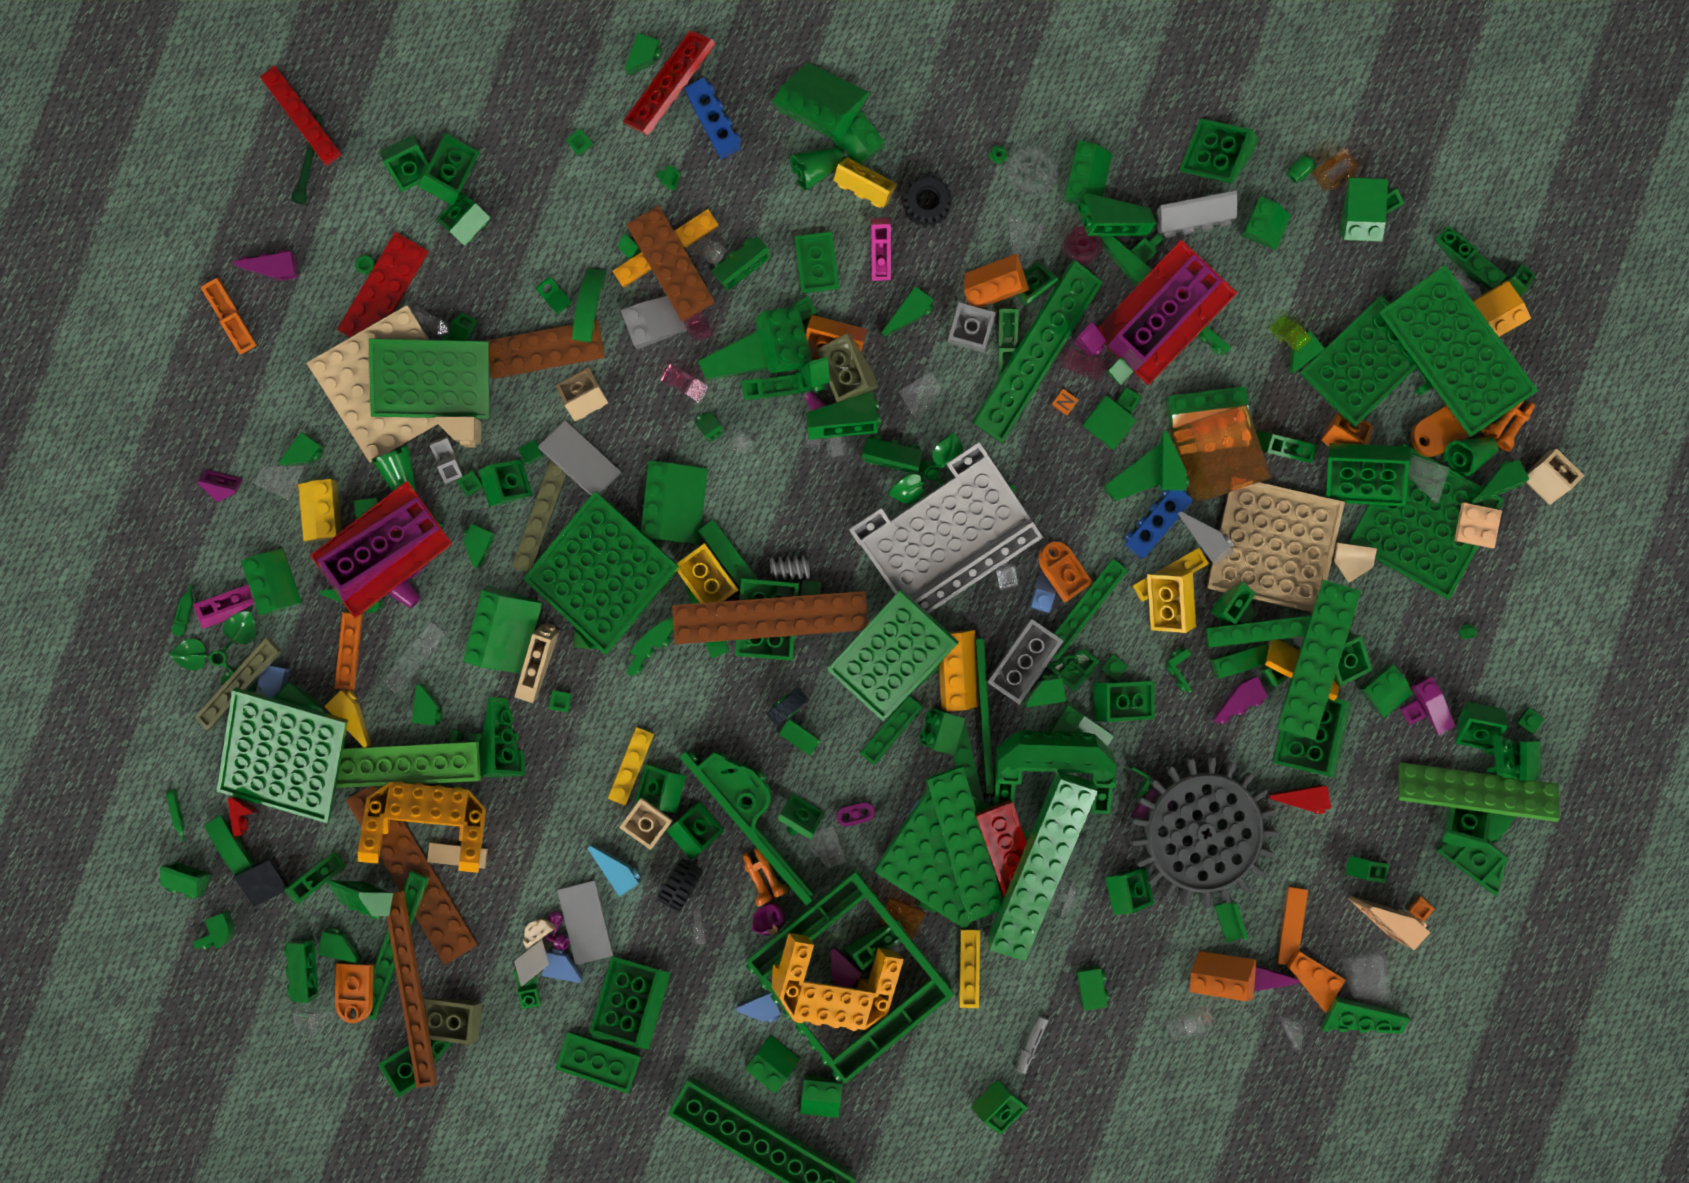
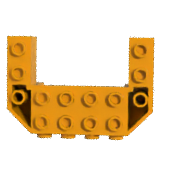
(423, 805)
(829, 1003)

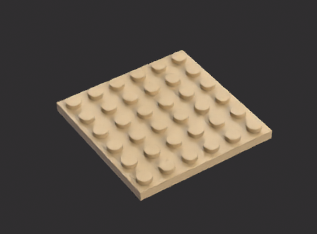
(346, 381)
(1279, 542)

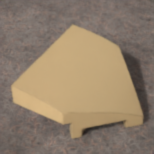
(1353, 560)

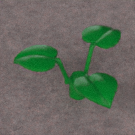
(909, 487)
(191, 652)

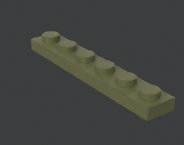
(540, 518)
(242, 678)

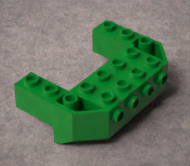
(1053, 752)

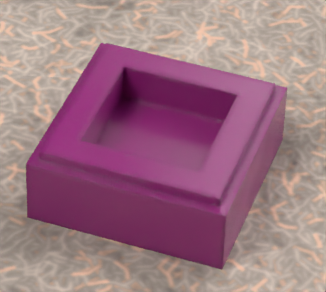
(1413, 712)

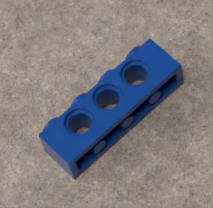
(723, 146)
(1141, 548)

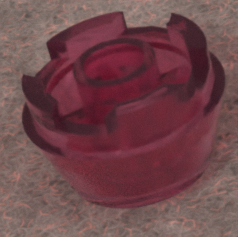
(1081, 246)

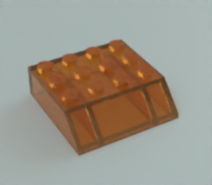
(1220, 453)

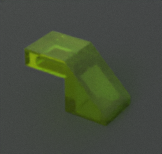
(1291, 332)

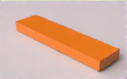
(348, 651)
(1292, 924)

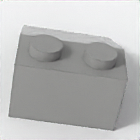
(652, 321)
(1211, 540)

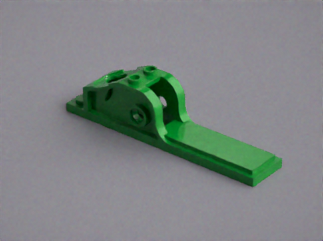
(729, 793)

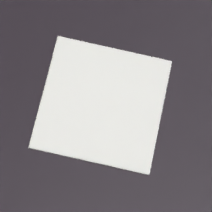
(531, 962)

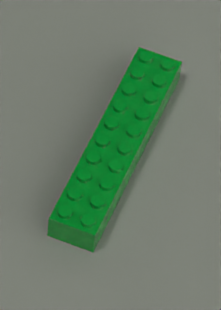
(1041, 865)
(753, 1137)

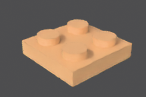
(1478, 525)

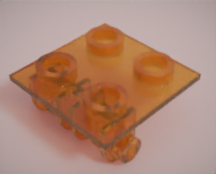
(908, 916)

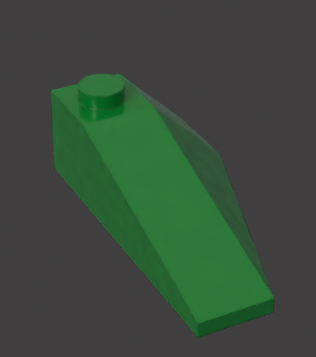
(499, 747)
(399, 1068)

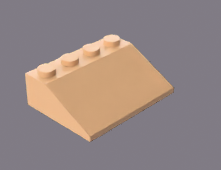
(1396, 924)

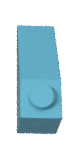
(617, 871)

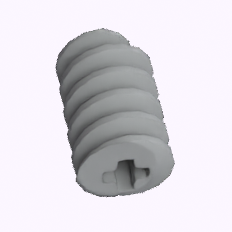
(789, 568)

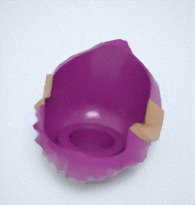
(768, 919)

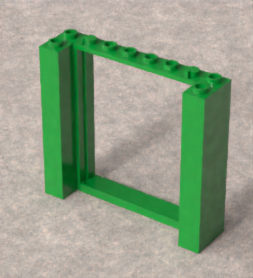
(897, 1022)

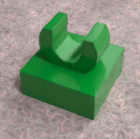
(669, 177)

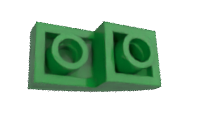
(528, 993)

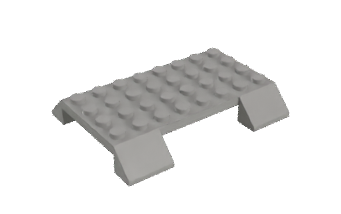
(950, 533)

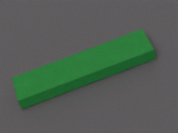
(891, 730)

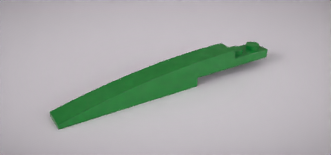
(1137, 270)

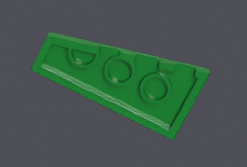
(1358, 1016)

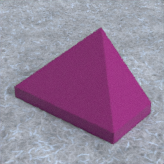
(219, 485)

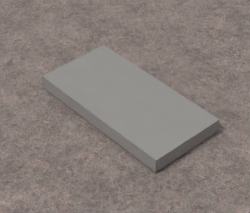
(579, 459)
(585, 922)

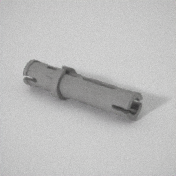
(1031, 1044)

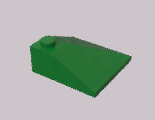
(1218, 151)

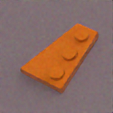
(1318, 980)

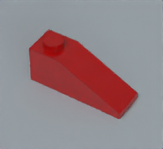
(1308, 798)

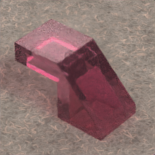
(697, 327)
(1084, 365)
(684, 383)

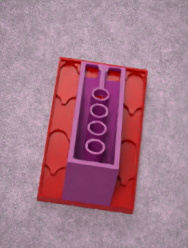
(1165, 312)
(381, 549)

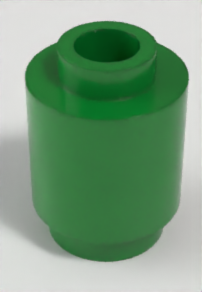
(1301, 168)

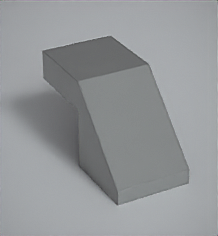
(446, 459)

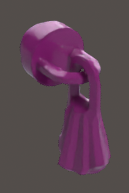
(561, 941)

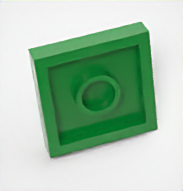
(800, 816)

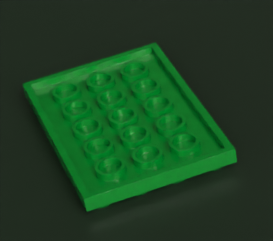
(1360, 365)
(429, 378)
(892, 655)

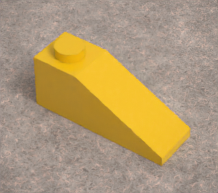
(346, 707)

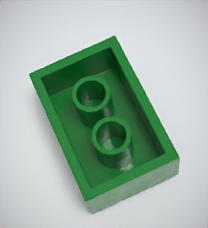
(783, 339)

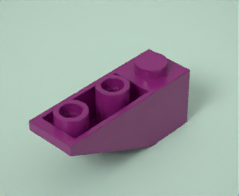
(276, 266)
(1241, 697)

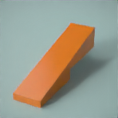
(228, 315)

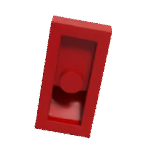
(237, 810)

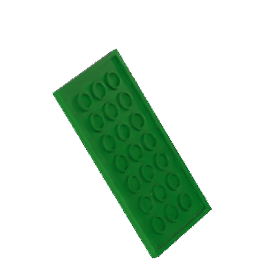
(1458, 351)

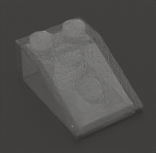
(1367, 976)

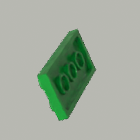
(598, 1062)

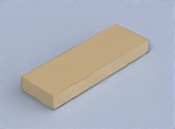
(450, 854)

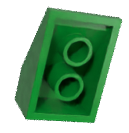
(449, 169)
(1364, 209)
(1123, 701)
(1075, 722)

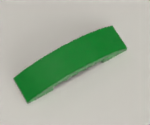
(587, 305)
(773, 387)

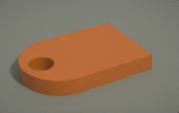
(1437, 431)
(1063, 570)
(354, 991)

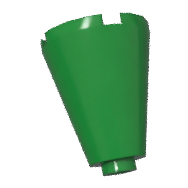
(815, 165)
(1469, 454)
(396, 467)

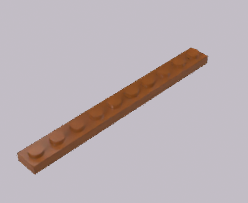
(411, 992)

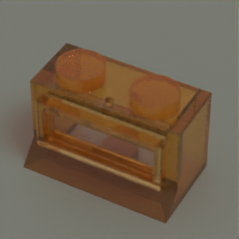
(1335, 170)

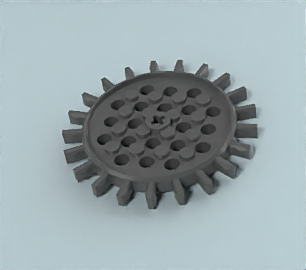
(1246, 847)

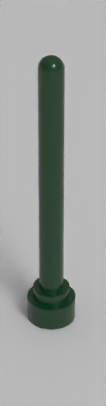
(299, 195)

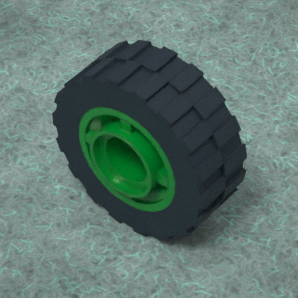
(787, 706)

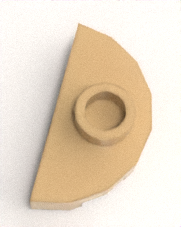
(536, 931)

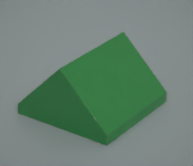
(1039, 282)

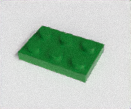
(816, 262)

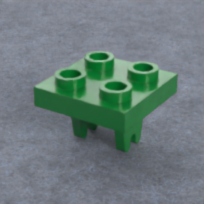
(1506, 757)

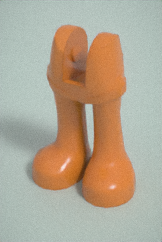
(1506, 441)
(764, 894)

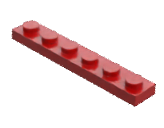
(300, 115)

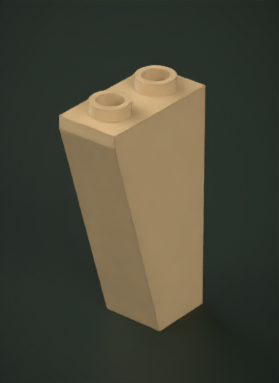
(536, 662)

